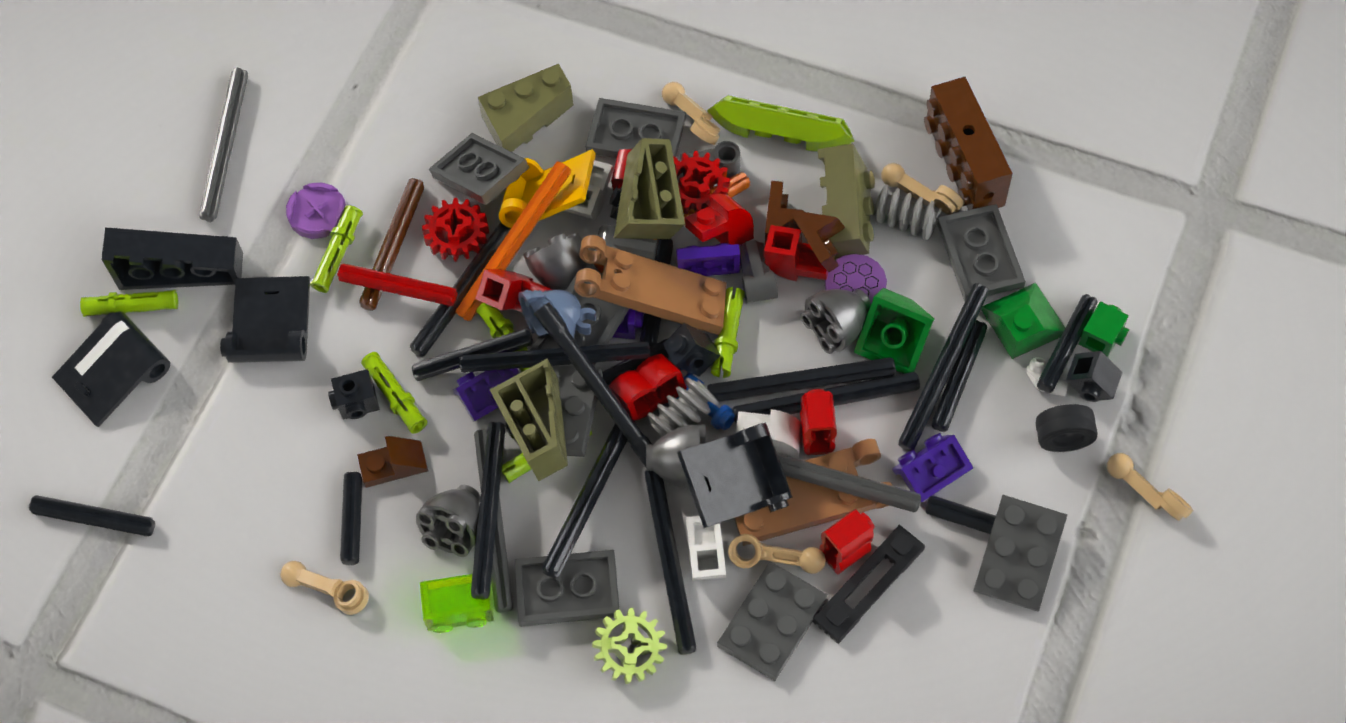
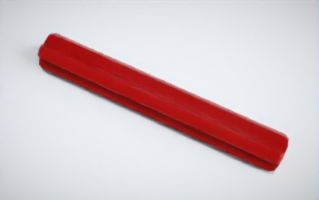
(397, 284)

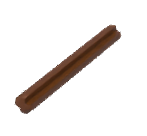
(394, 239)

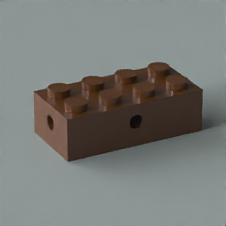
(967, 145)

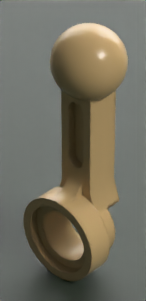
(674, 94)
(944, 197)
(1122, 467)
(811, 559)
(295, 574)

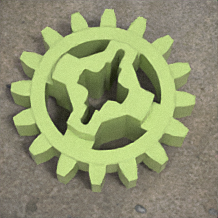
(628, 660)

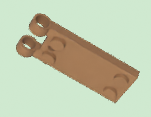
(651, 286)
(811, 502)

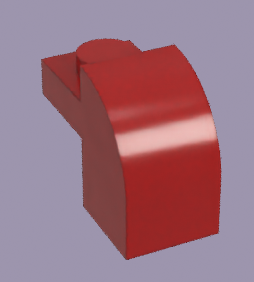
(722, 220)
(790, 257)
(502, 288)

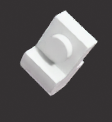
(597, 187)
(783, 428)
(705, 550)

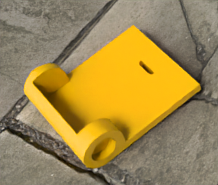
(571, 193)

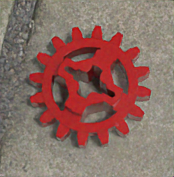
(699, 179)
(442, 225)

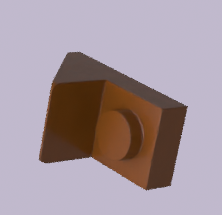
(778, 211)
(817, 231)
(396, 461)

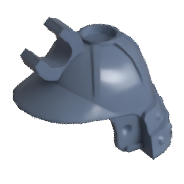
(565, 305)

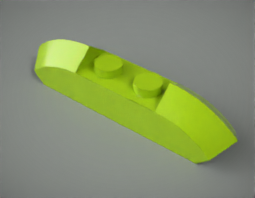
(767, 119)

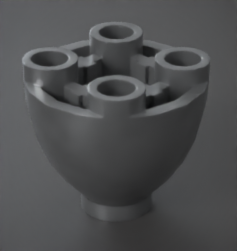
(557, 263)
(836, 317)
(663, 455)
(450, 520)

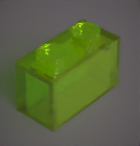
(450, 604)

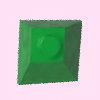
(1023, 320)
(894, 329)

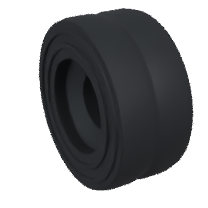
(1066, 428)

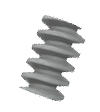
(906, 212)
(683, 408)

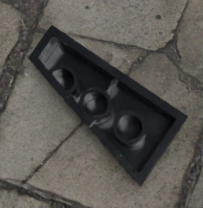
(170, 259)

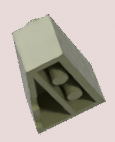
(525, 106)
(650, 193)
(848, 198)
(535, 417)

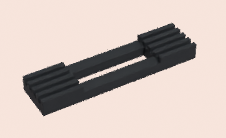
(839, 618)

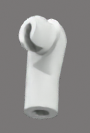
(1034, 372)

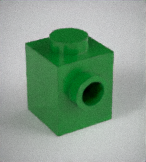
(1105, 329)

